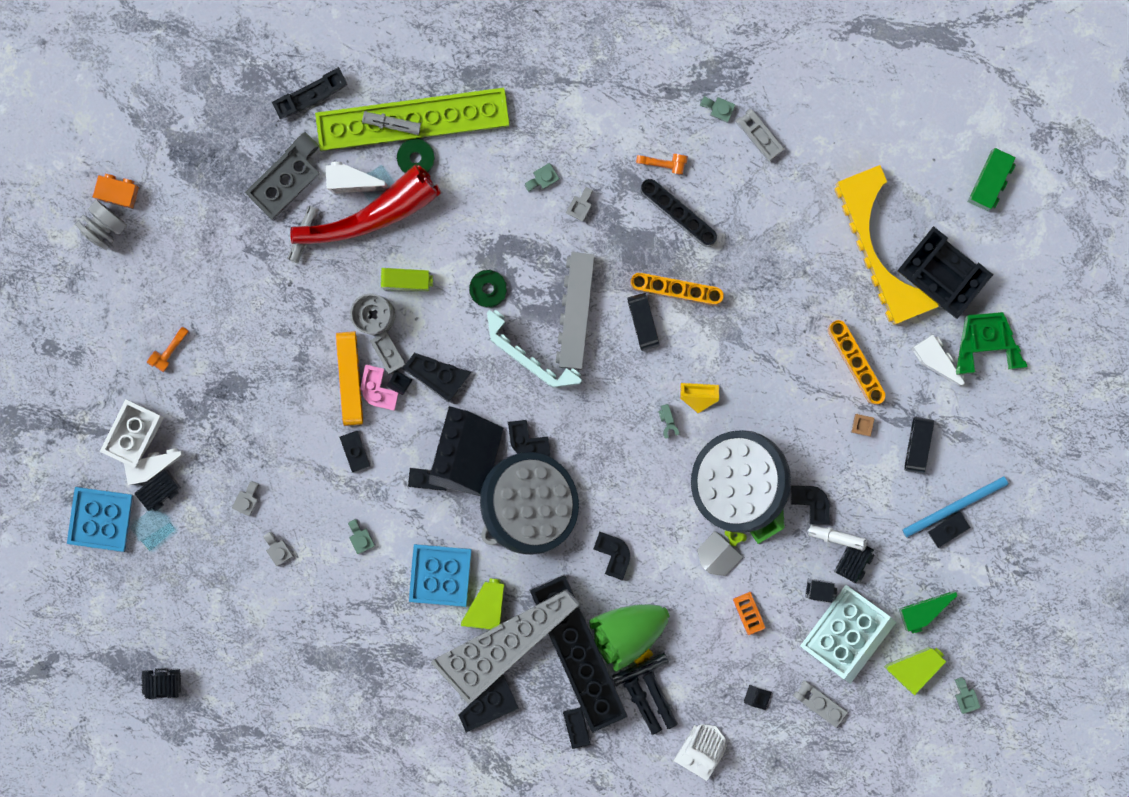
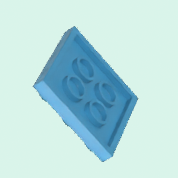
(99, 519)
(440, 575)

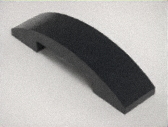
(310, 94)

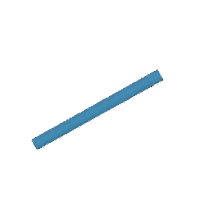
(955, 506)

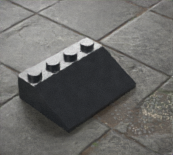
(465, 452)

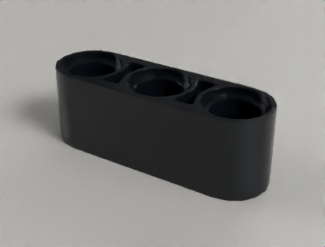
(643, 321)
(919, 445)

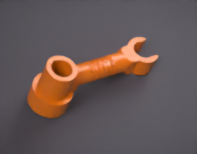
(677, 163)
(160, 361)

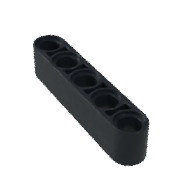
(674, 204)

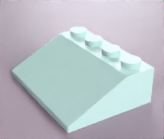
(848, 634)

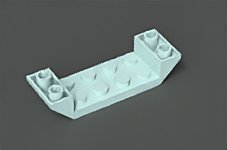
(496, 323)

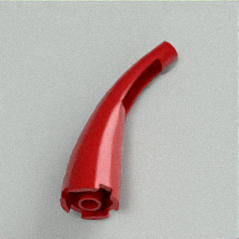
(399, 201)

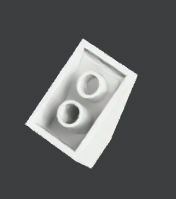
(346, 179)
(131, 433)

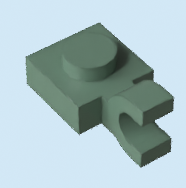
(720, 108)
(544, 177)
(665, 415)
(361, 539)
(966, 698)

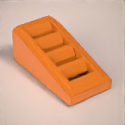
(756, 628)

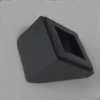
(757, 697)

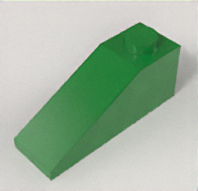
(923, 612)

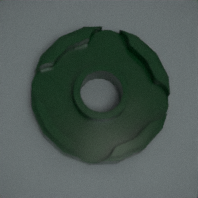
(415, 146)
(482, 278)

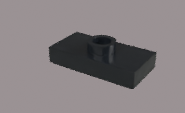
(354, 451)
(948, 529)
(576, 727)

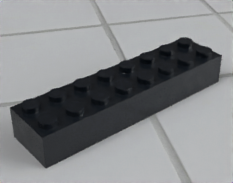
(582, 661)

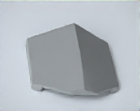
(717, 555)

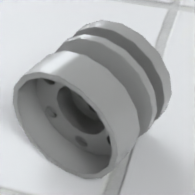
(100, 225)
(362, 312)

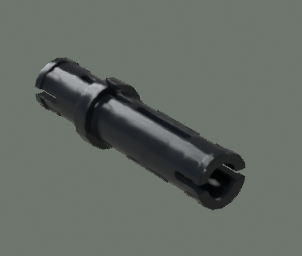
(660, 659)
(660, 701)

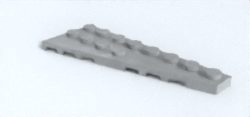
(486, 657)

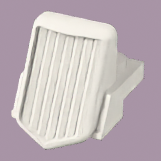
(702, 750)

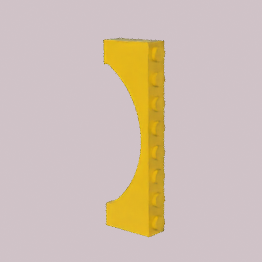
(858, 197)

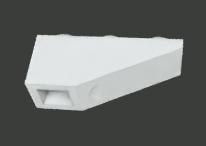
(932, 356)
(151, 466)

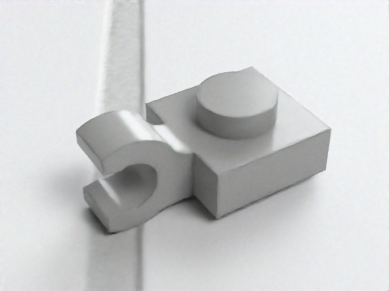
(579, 206)
(246, 501)
(278, 550)

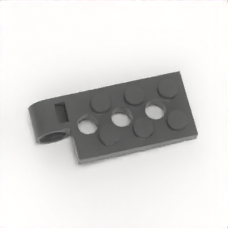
(301, 151)

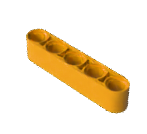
(686, 288)
(864, 368)
(349, 378)

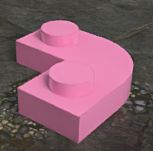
(373, 393)

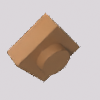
(862, 425)

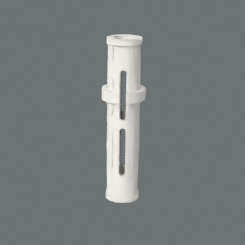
(830, 535)

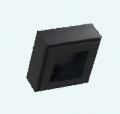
(399, 383)

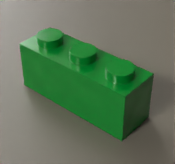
(992, 180)

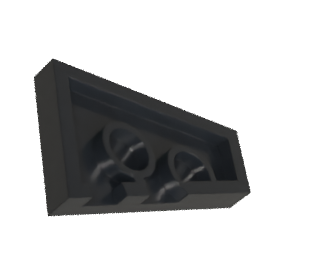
(437, 376)
(489, 705)

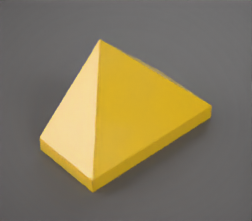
(699, 395)

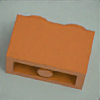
(115, 191)

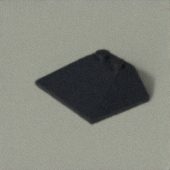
(944, 273)

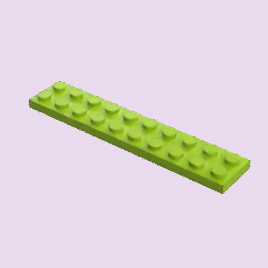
(436, 114)

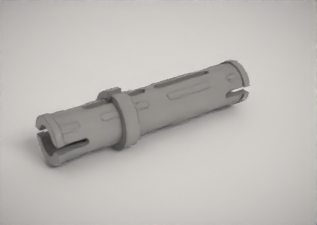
(391, 123)
(308, 220)

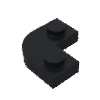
(520, 439)
(817, 500)
(617, 550)

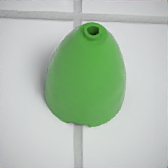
(628, 632)

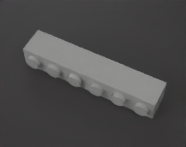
(576, 310)

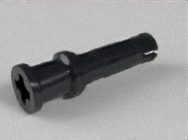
(639, 697)

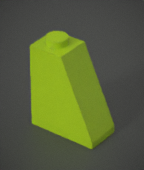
(406, 279)
(486, 607)
(917, 668)

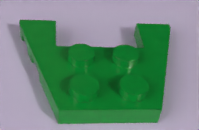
(986, 334)

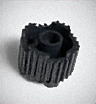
(161, 683)

